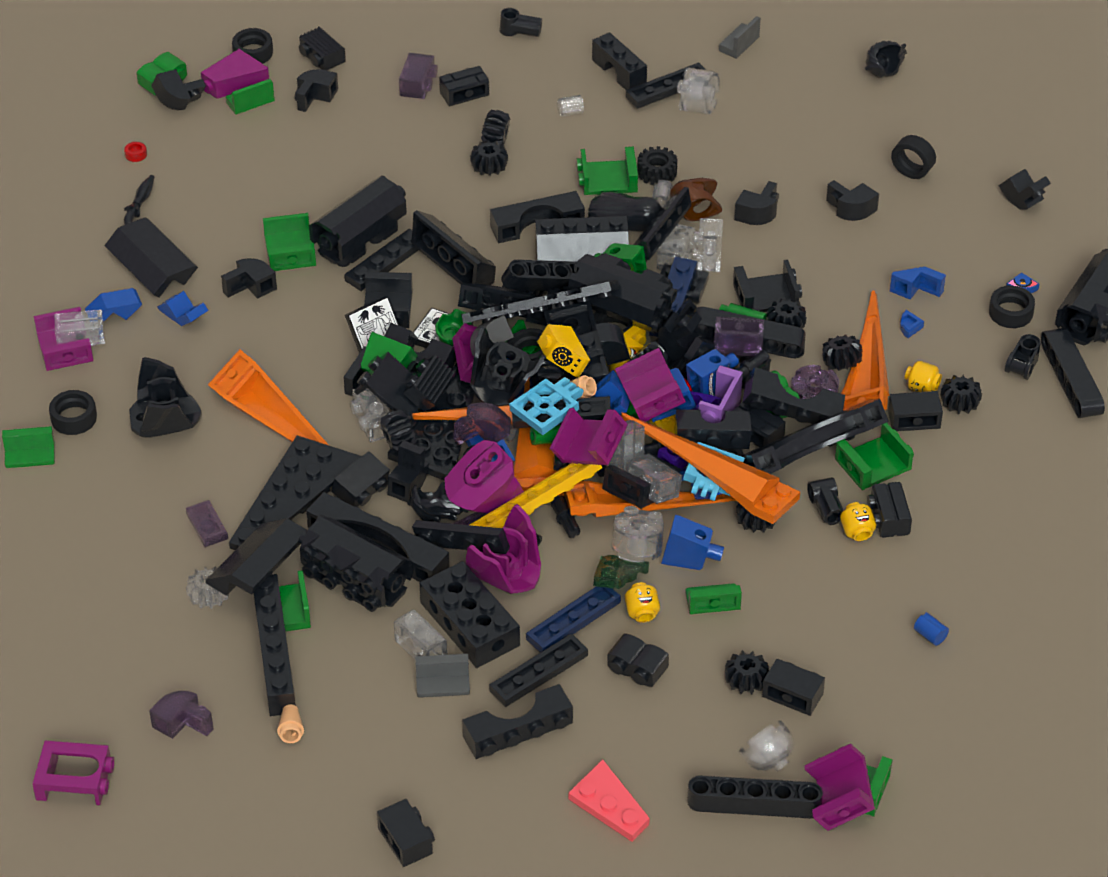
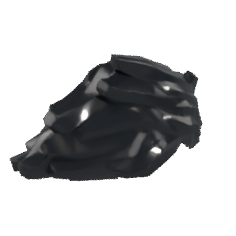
(885, 58)
(434, 505)

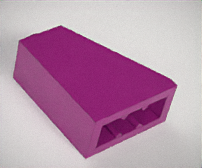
(233, 73)

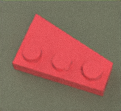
(610, 802)

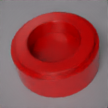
(135, 151)

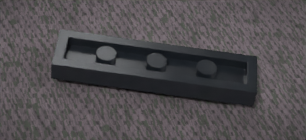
(657, 88)
(382, 260)
(589, 409)
(462, 536)
(538, 670)

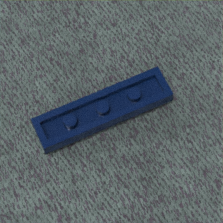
(681, 276)
(573, 617)

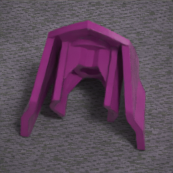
(492, 487)
(519, 567)

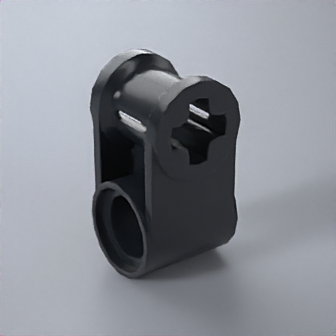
(1024, 356)

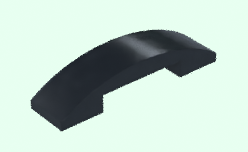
(485, 296)

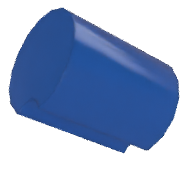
(931, 629)

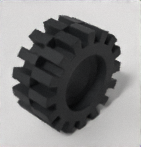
(649, 159)

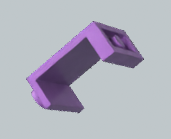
(729, 389)

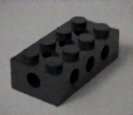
(582, 321)
(469, 614)

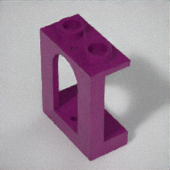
(95, 784)

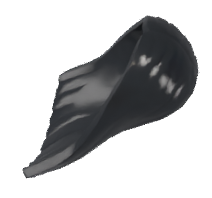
(639, 210)

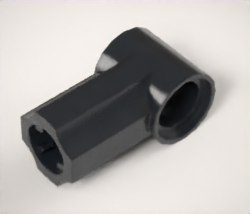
(513, 22)
(825, 495)

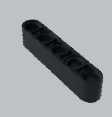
(538, 274)
(777, 337)
(1072, 373)
(754, 796)

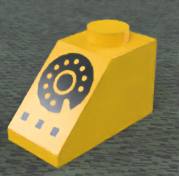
(564, 348)

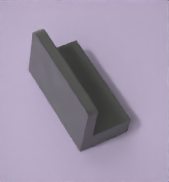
(741, 38)
(442, 675)

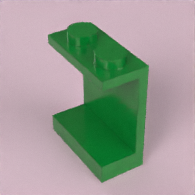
(608, 175)
(289, 242)
(876, 459)

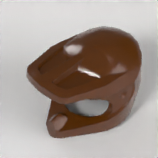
(700, 190)

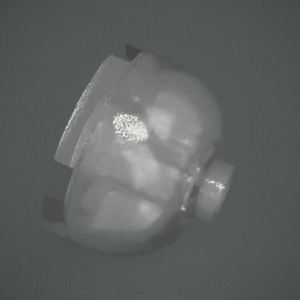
(769, 748)

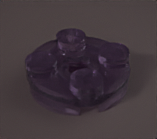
(813, 374)

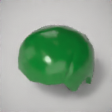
(448, 326)

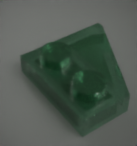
(616, 572)

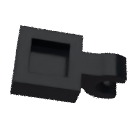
(698, 348)

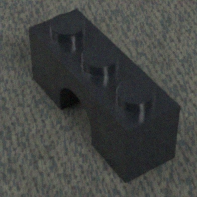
(610, 52)
(407, 337)
(731, 433)

